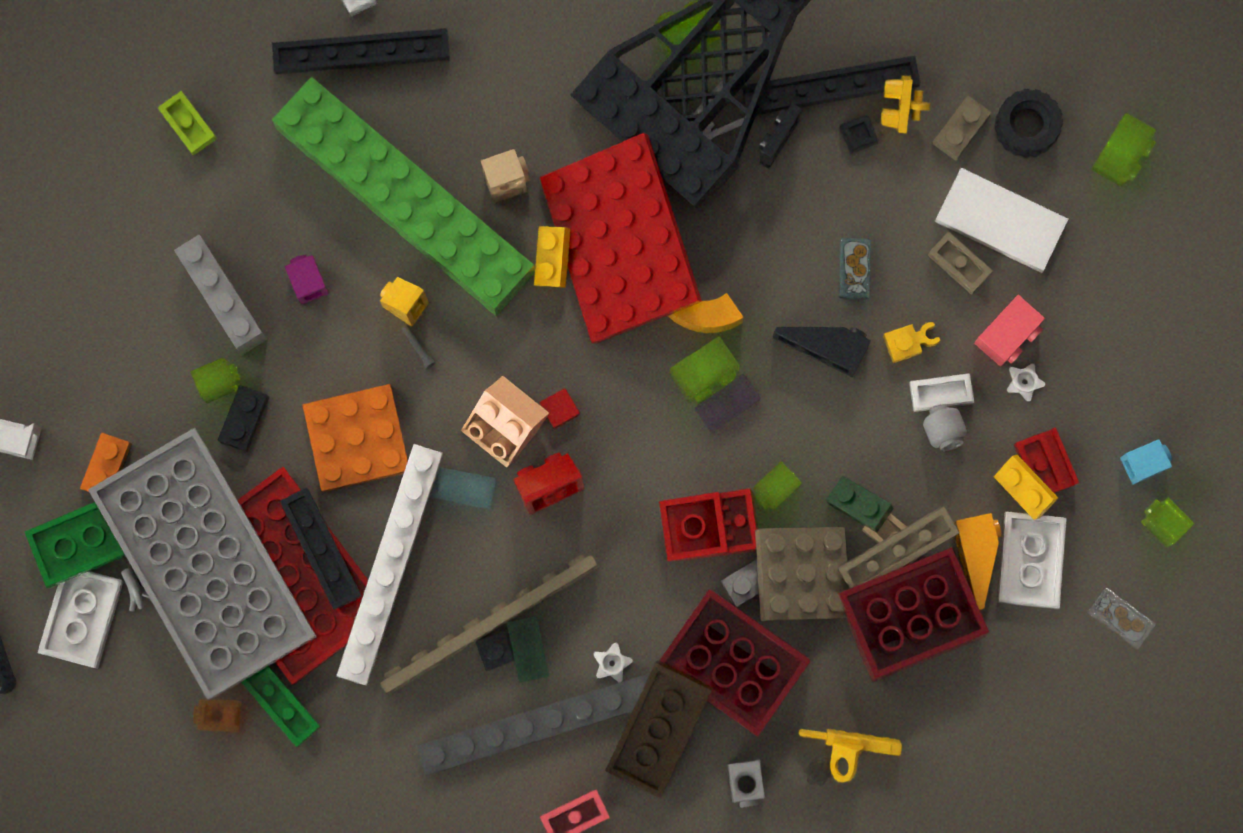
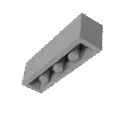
(220, 295)

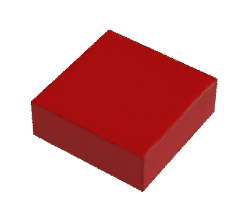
(560, 408)

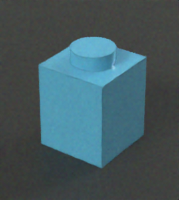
(1147, 461)

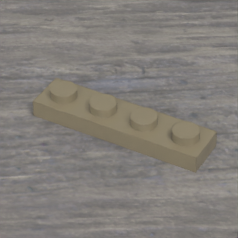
(900, 548)

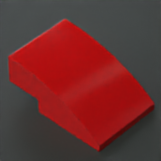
(709, 525)

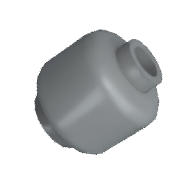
(945, 428)

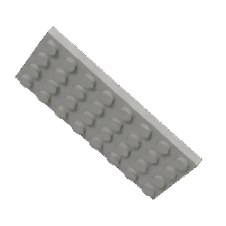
(202, 564)

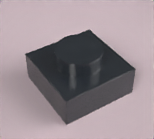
(495, 651)

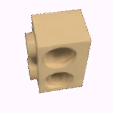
(505, 175)

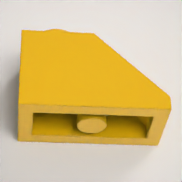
(404, 300)

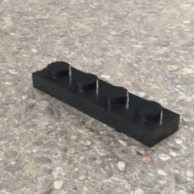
(320, 549)

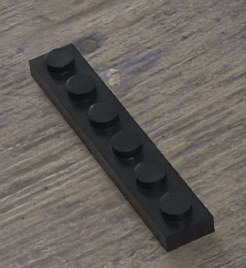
(360, 51)
(832, 84)

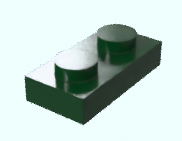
(859, 504)

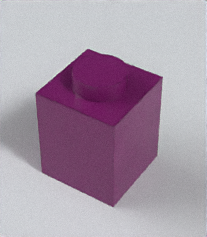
(306, 278)

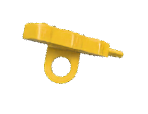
(850, 746)

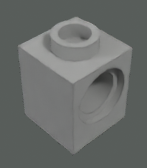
(750, 769)

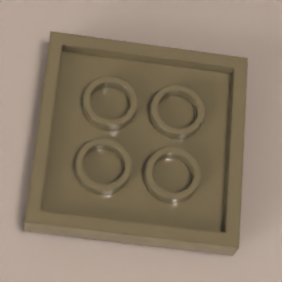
(801, 573)

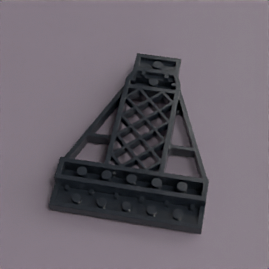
(633, 107)

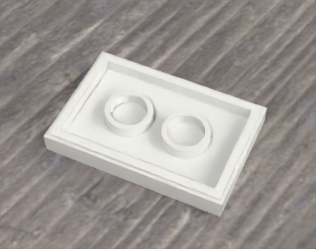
(1031, 560)
(81, 619)

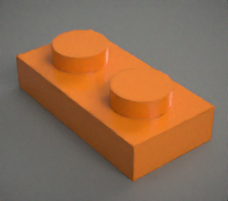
(106, 460)

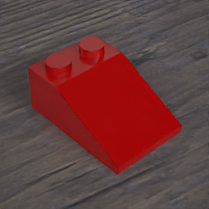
(549, 482)

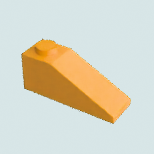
(977, 551)

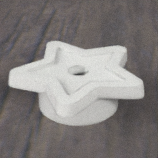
(1029, 374)
(620, 663)

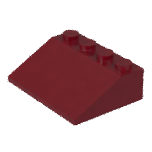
(913, 615)
(737, 658)

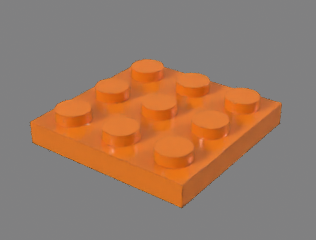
(356, 438)

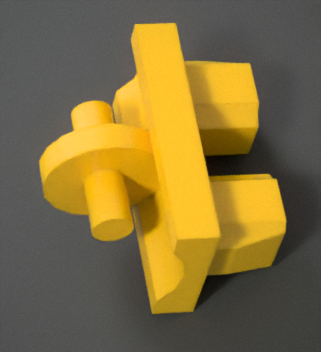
(899, 117)

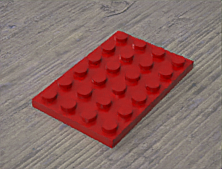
(622, 238)
(281, 542)

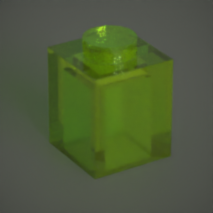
(216, 379)
(776, 487)
(1166, 521)

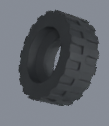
(1028, 100)

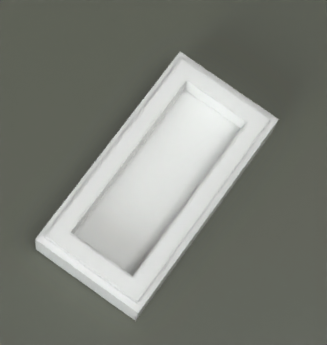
(947, 391)

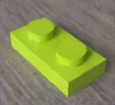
(187, 123)

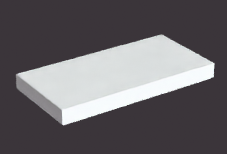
(1001, 220)

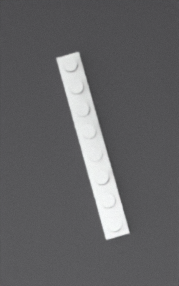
(390, 565)

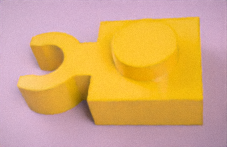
(906, 343)

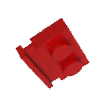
(1048, 459)

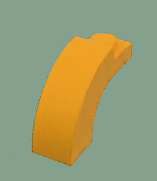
(709, 316)

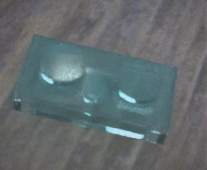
(464, 487)

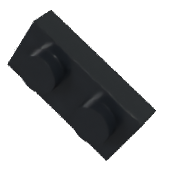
(243, 418)

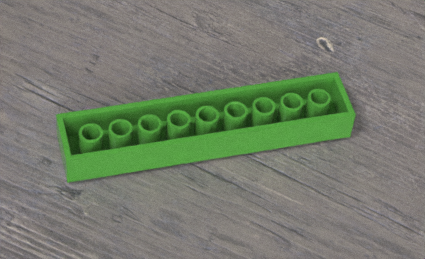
(404, 196)

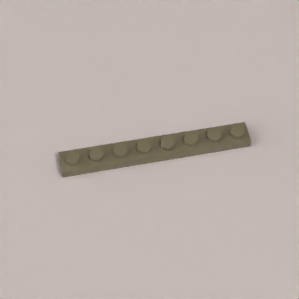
(477, 629)

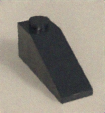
(830, 345)

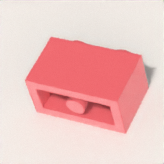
(1009, 331)
(576, 815)

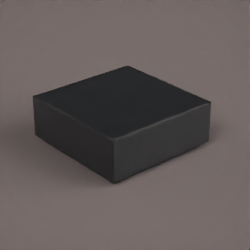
(859, 134)

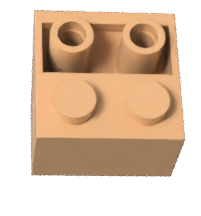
(504, 421)

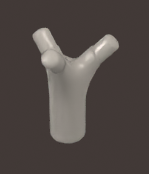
(135, 589)

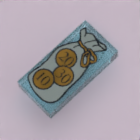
(854, 268)

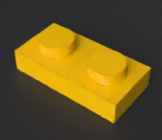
(552, 256)
(1025, 487)

